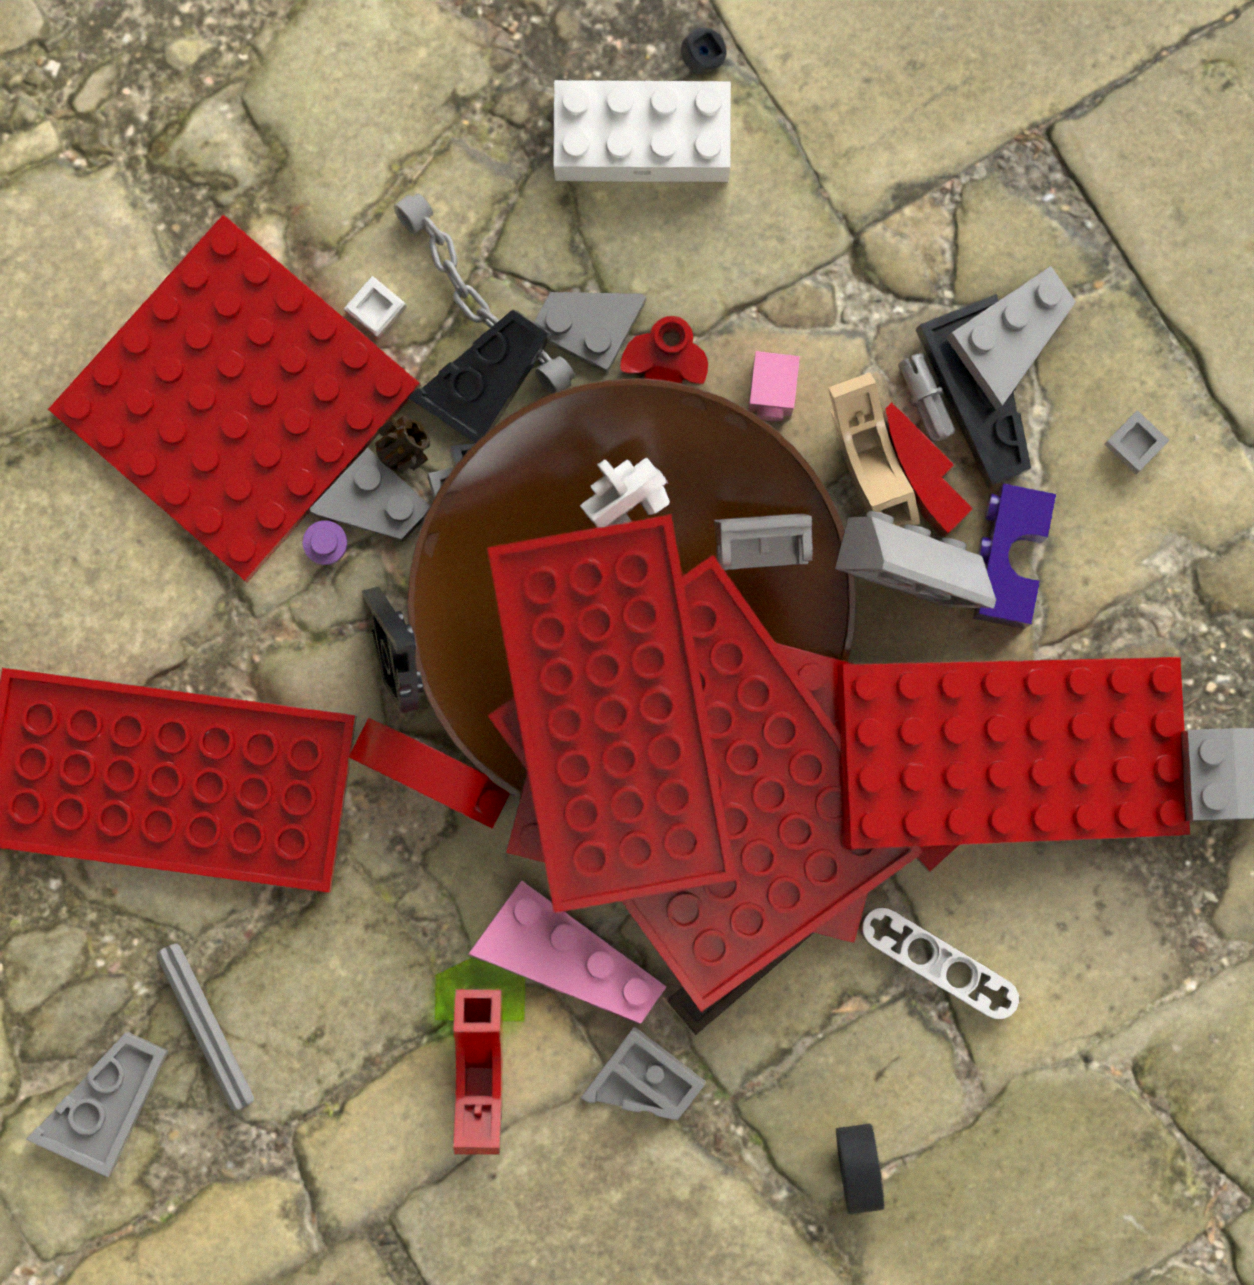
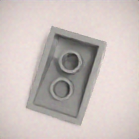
(1218, 774)

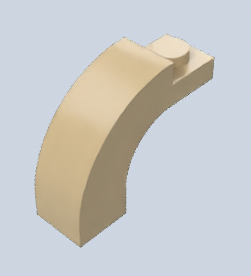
(869, 452)

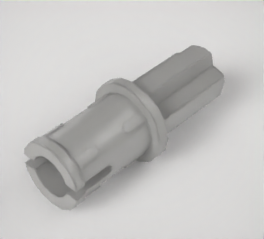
(927, 398)

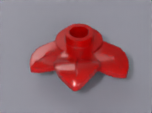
(662, 362)

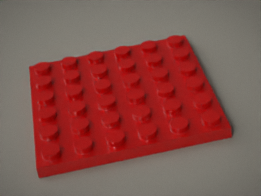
(234, 397)

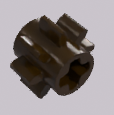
(402, 444)

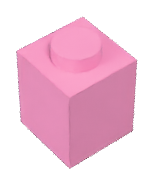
(773, 385)

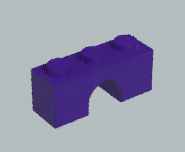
(1015, 516)

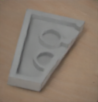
(1011, 334)
(103, 1108)

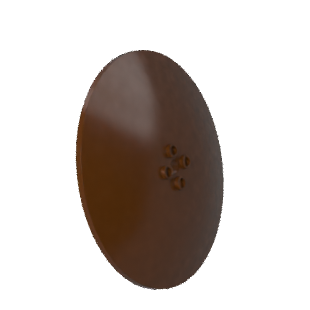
(529, 485)

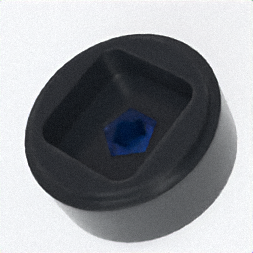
(703, 51)

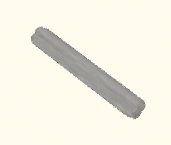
(205, 1027)

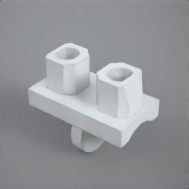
(624, 489)

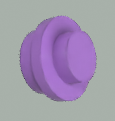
(325, 542)

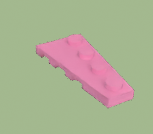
(565, 956)

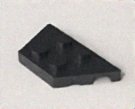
(395, 651)

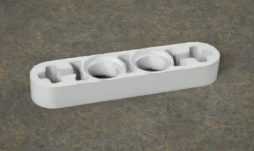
(937, 966)

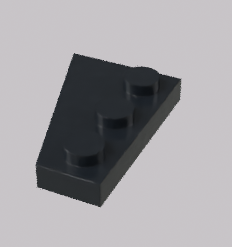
(485, 378)

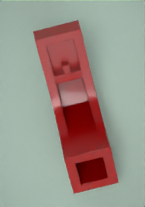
(429, 772)
(478, 1072)

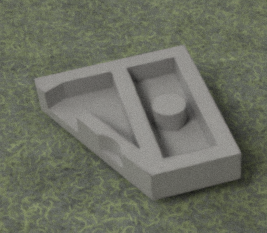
(645, 1079)

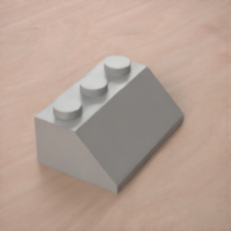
(914, 562)

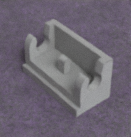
(763, 541)

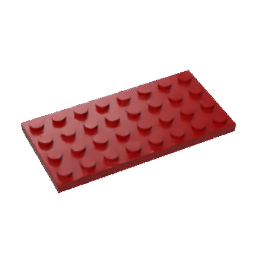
(612, 713)
(1011, 751)
(172, 779)

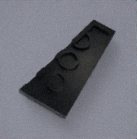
(992, 434)

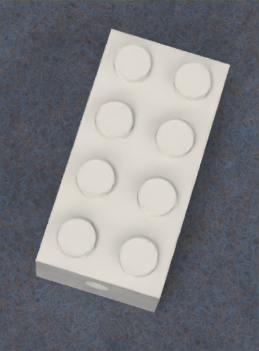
(642, 131)

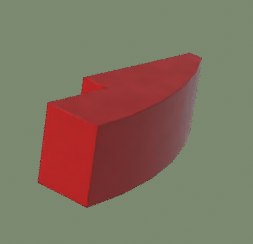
(925, 469)

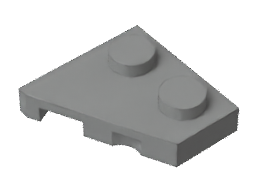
(590, 324)
(372, 500)

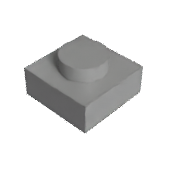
(1136, 442)

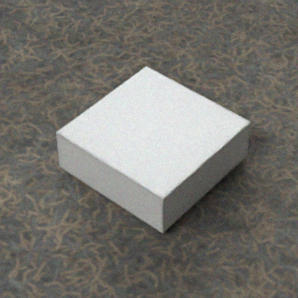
(375, 307)

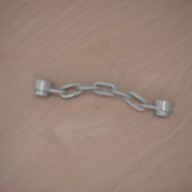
(415, 215)

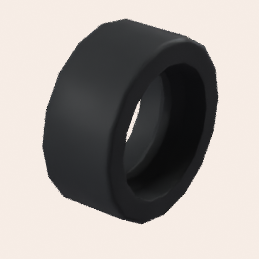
(860, 1168)

